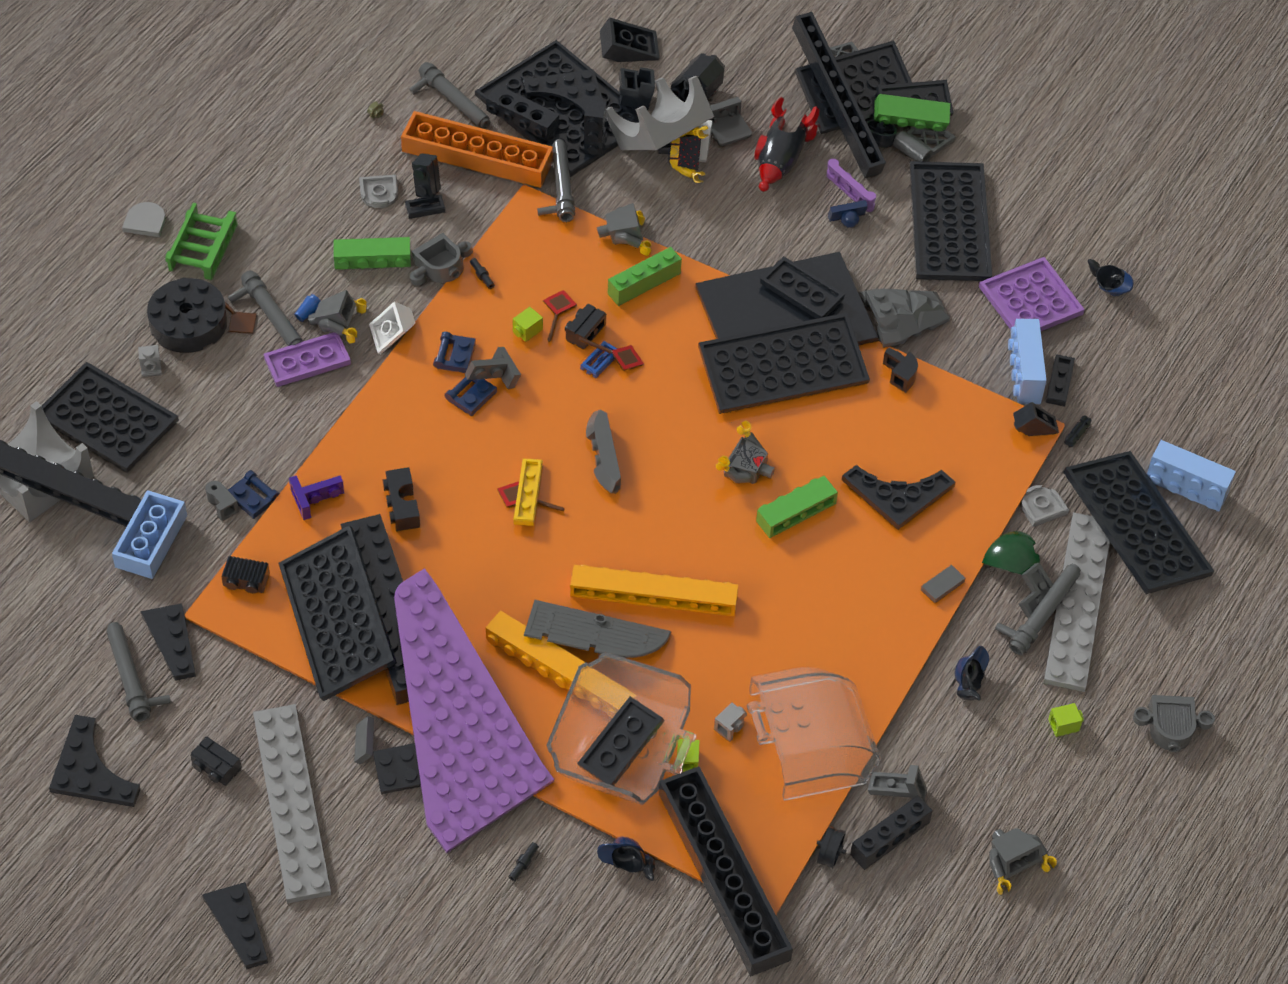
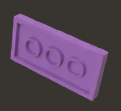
(307, 359)

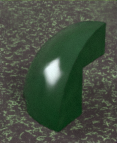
(1012, 552)

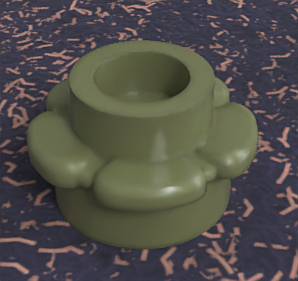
(375, 110)

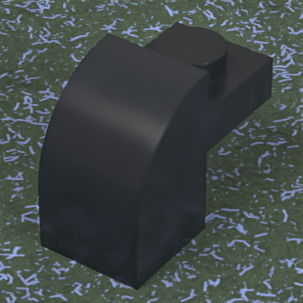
(903, 368)

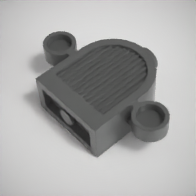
(439, 260)
(1172, 720)

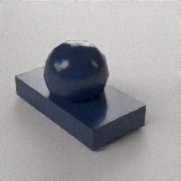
(848, 213)

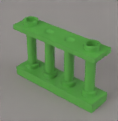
(215, 251)

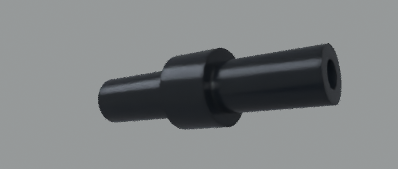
(482, 273)
(523, 861)

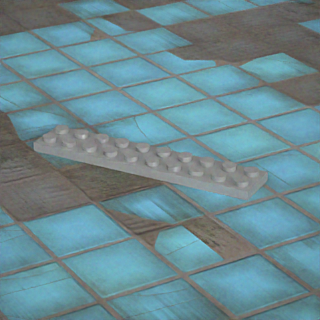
(1078, 611)
(291, 804)

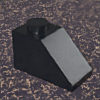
(1035, 421)

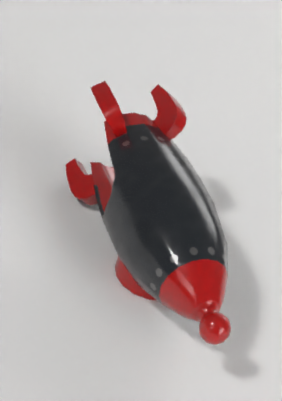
(780, 149)

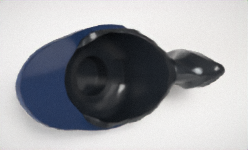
(1111, 278)
(970, 672)
(628, 855)

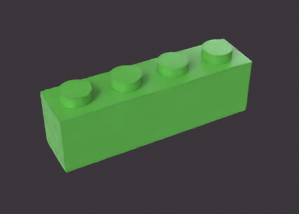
(912, 112)
(372, 253)
(644, 276)
(796, 506)

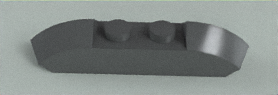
(606, 462)

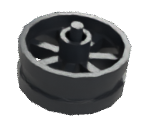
(882, 133)
(831, 847)

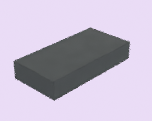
(943, 583)
(364, 740)

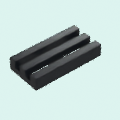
(426, 207)

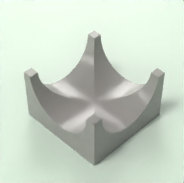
(667, 121)
(42, 440)

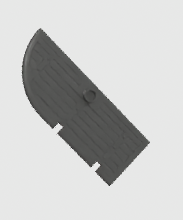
(587, 629)

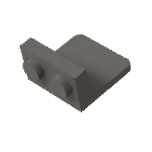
(728, 123)

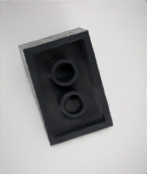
(628, 42)

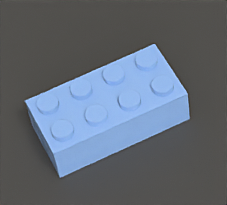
(1027, 361)
(1190, 475)
(149, 534)

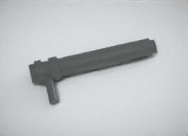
(436, 79)
(564, 201)
(257, 289)
(1029, 631)
(135, 697)

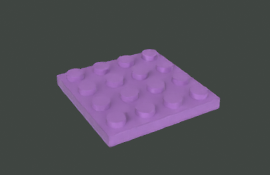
(1032, 293)

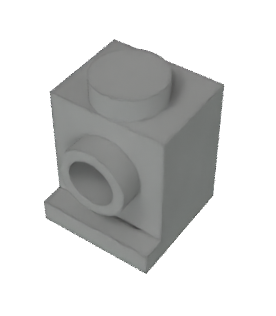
(150, 360)
(729, 721)

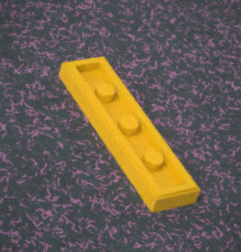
(528, 492)

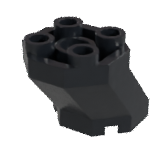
(707, 69)

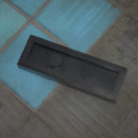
(1060, 380)

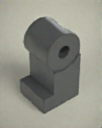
(224, 501)

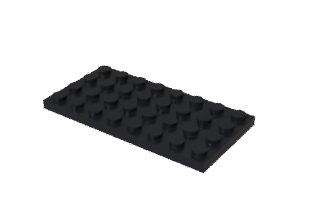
(950, 221)
(783, 363)
(1138, 522)
(337, 613)

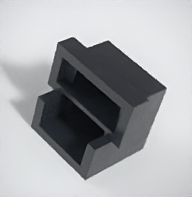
(636, 87)

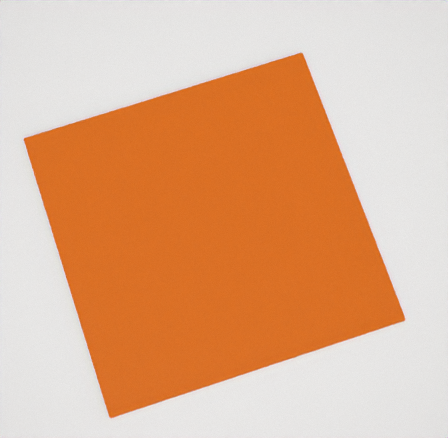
(818, 595)

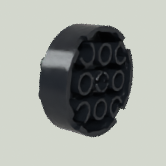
(187, 315)

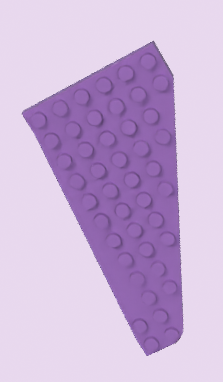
(466, 738)

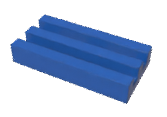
(601, 363)

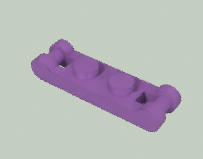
(849, 185)

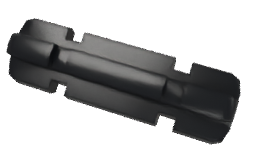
(1077, 431)

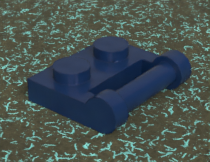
(461, 352)
(474, 397)
(248, 499)

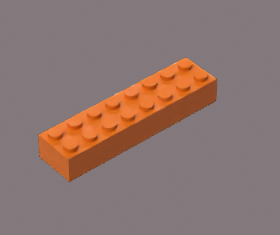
(477, 149)

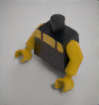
(685, 153)

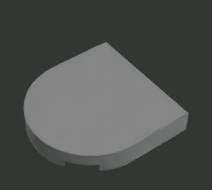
(379, 190)
(145, 219)
(1042, 505)

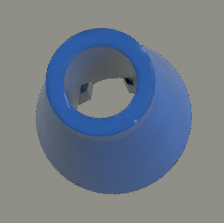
(308, 307)

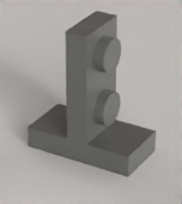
(498, 367)
(898, 784)

